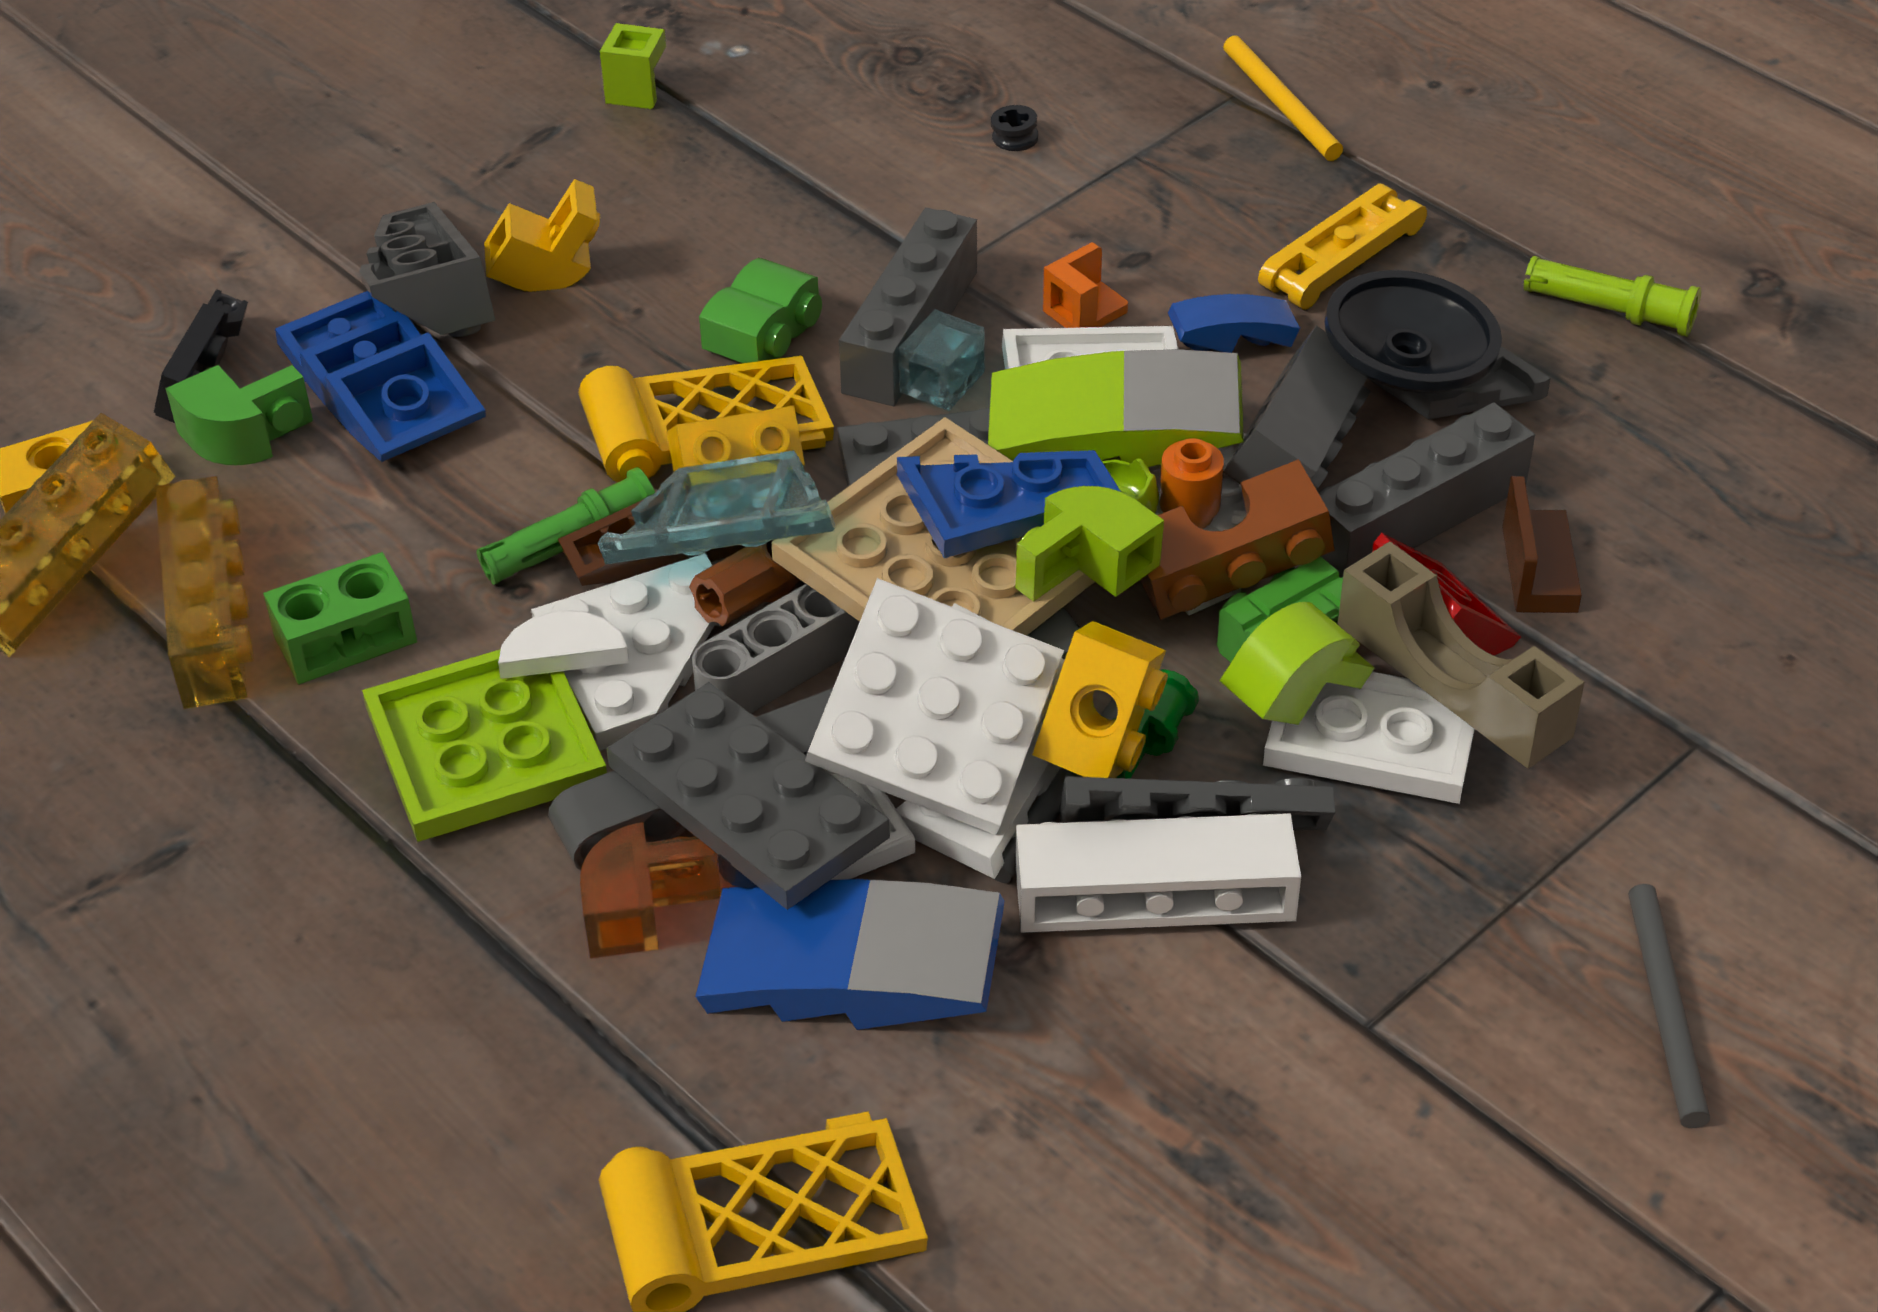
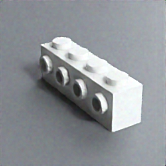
(1157, 872)

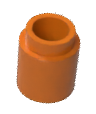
(1192, 480)

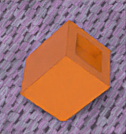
(1075, 291)

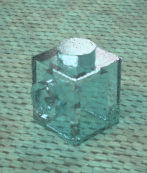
(942, 359)

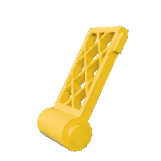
(633, 424)
(663, 1229)

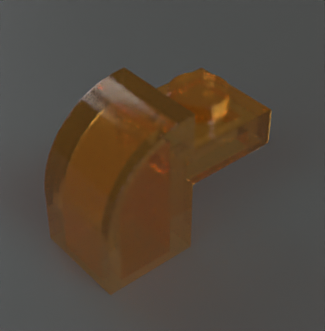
(630, 877)

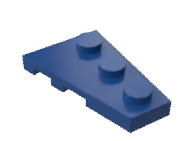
(991, 503)

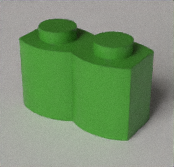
(760, 312)

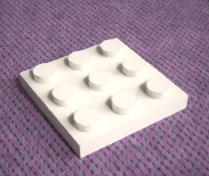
(935, 706)

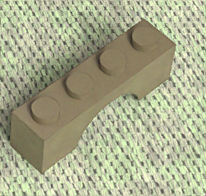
(1400, 615)

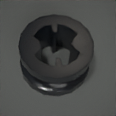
(1014, 128)

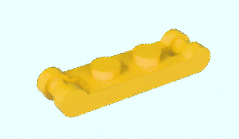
(1340, 244)

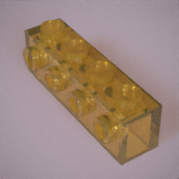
(72, 521)
(202, 592)

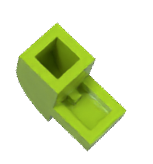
(1092, 532)
(1290, 662)

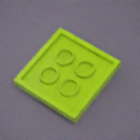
(479, 743)

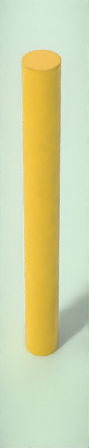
(1283, 98)

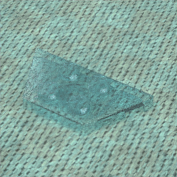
(723, 507)

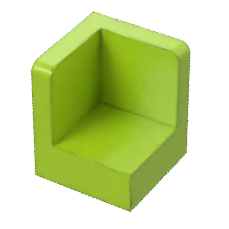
(629, 65)

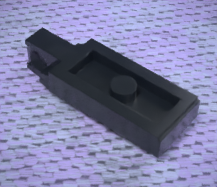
(201, 345)

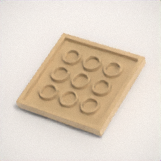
(886, 539)

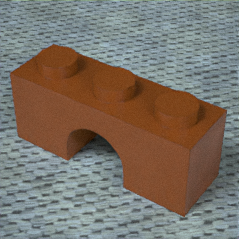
(1281, 530)

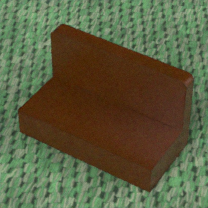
(1539, 555)

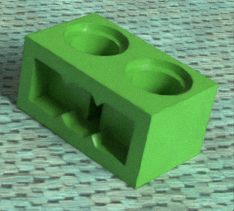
(340, 617)

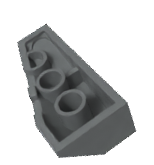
(428, 272)

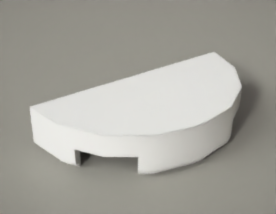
(561, 643)

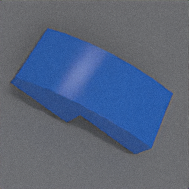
(1220, 320)

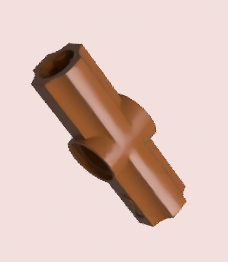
(740, 584)

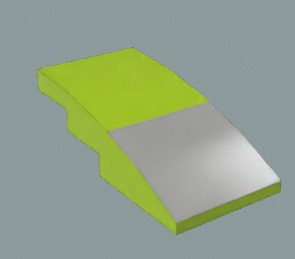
(1117, 403)

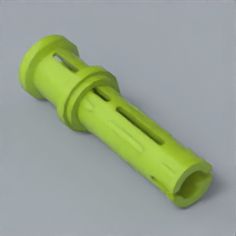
(1638, 299)

